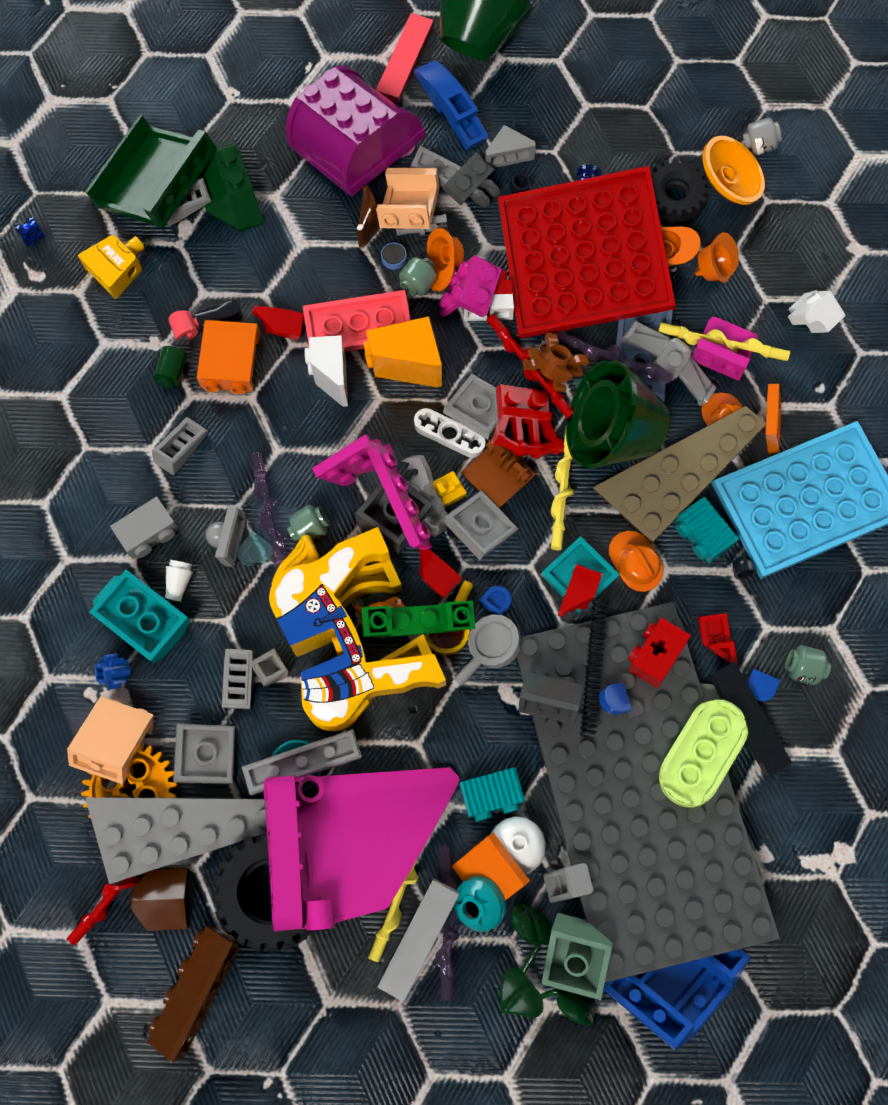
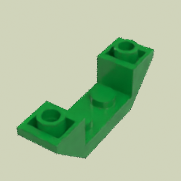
(417, 620)

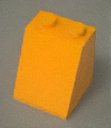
(404, 353)

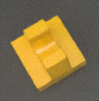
(449, 489)

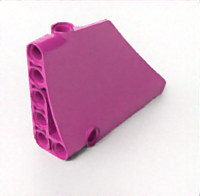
(348, 843)

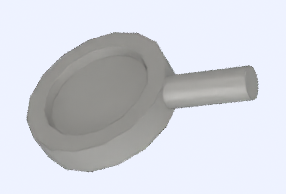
(492, 644)

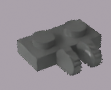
(469, 179)

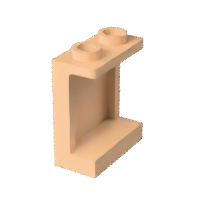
(409, 198)
(109, 739)

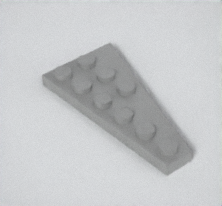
(157, 832)

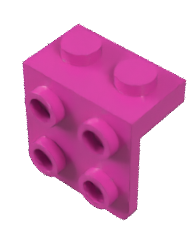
(471, 287)
(717, 356)

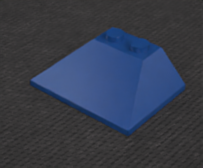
(680, 997)

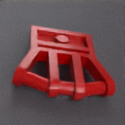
(530, 408)

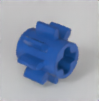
(112, 671)

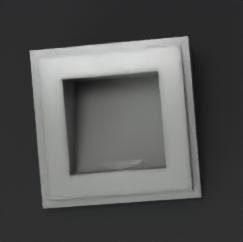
(269, 668)

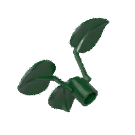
(519, 993)

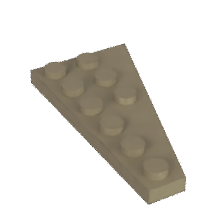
(669, 481)

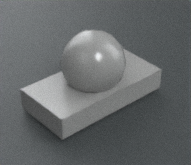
(227, 535)

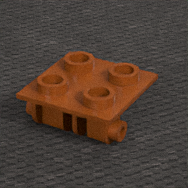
(498, 474)

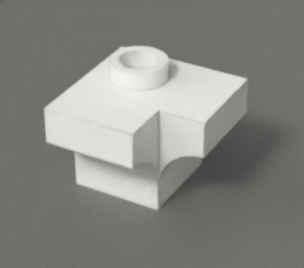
(816, 310)

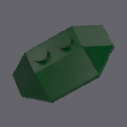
(230, 189)

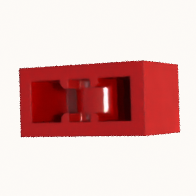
(669, 640)

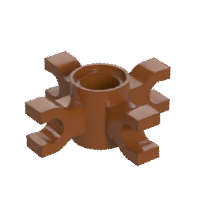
(555, 362)

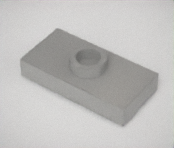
(427, 159)

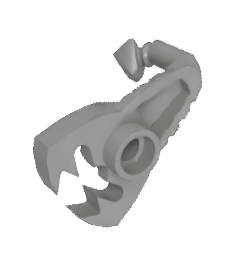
(423, 484)

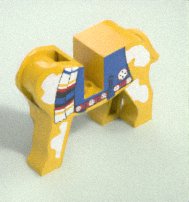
(310, 608)

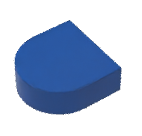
(496, 600)
(762, 685)
(615, 699)

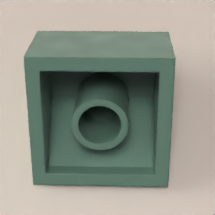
(577, 957)

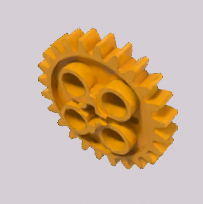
(155, 778)

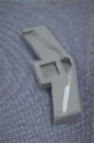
(673, 357)

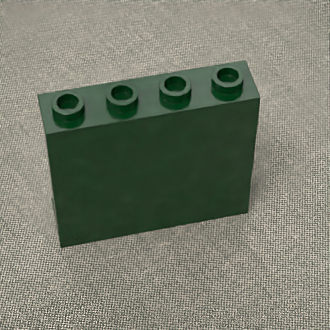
(150, 172)

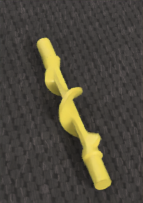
(718, 337)
(559, 501)
(392, 919)

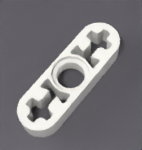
(429, 432)

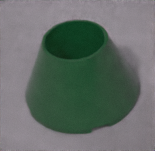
(481, 26)
(614, 417)

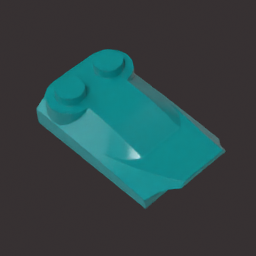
(139, 616)

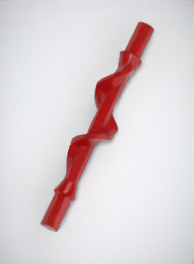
(534, 375)
(101, 910)

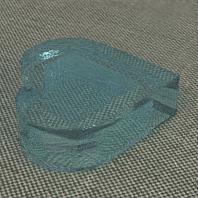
(254, 550)

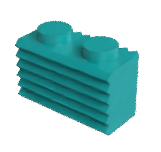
(705, 530)
(492, 794)

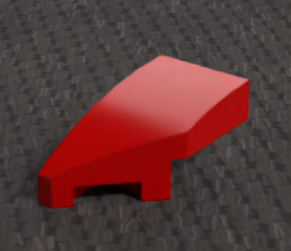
(280, 321)
(437, 573)
(580, 590)
(716, 636)

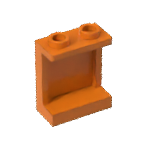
(228, 356)

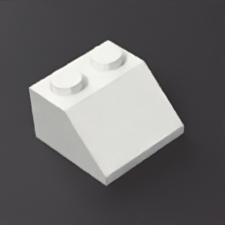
(328, 366)

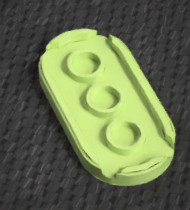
(703, 753)

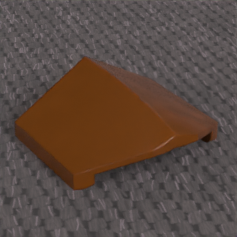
(368, 220)
(162, 899)

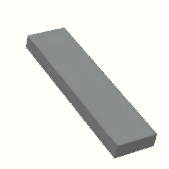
(303, 760)
(418, 940)

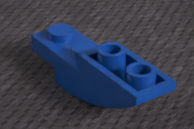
(454, 102)

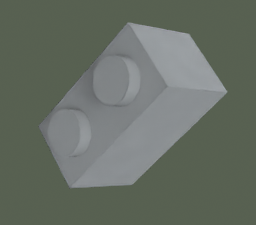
(145, 528)

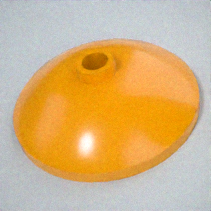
(733, 170)

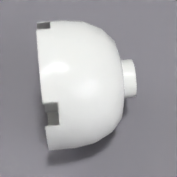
(523, 841)

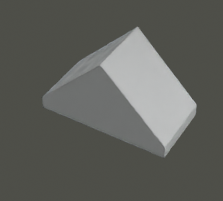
(509, 148)

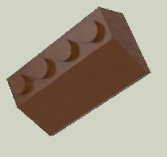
(193, 994)

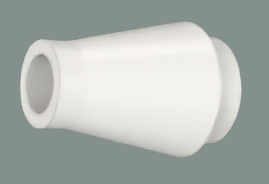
(177, 579)

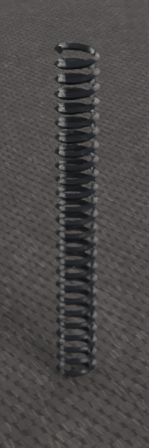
(597, 670)

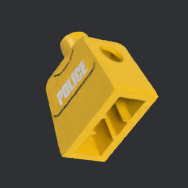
(113, 263)

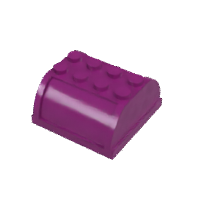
(349, 129)

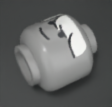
(762, 136)

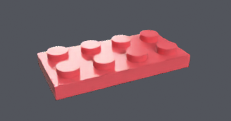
(355, 316)

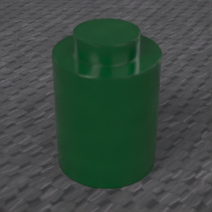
(169, 366)

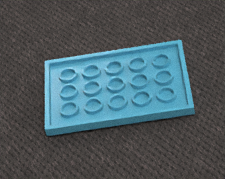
(806, 499)

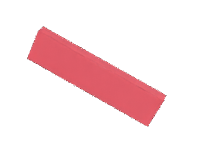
(405, 57)

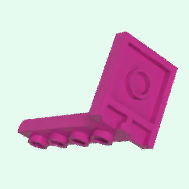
(368, 455)

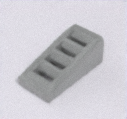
(189, 207)
(168, 458)
(230, 655)
(568, 883)

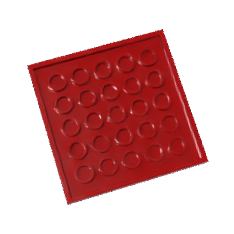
(585, 253)

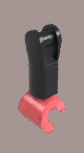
(184, 323)

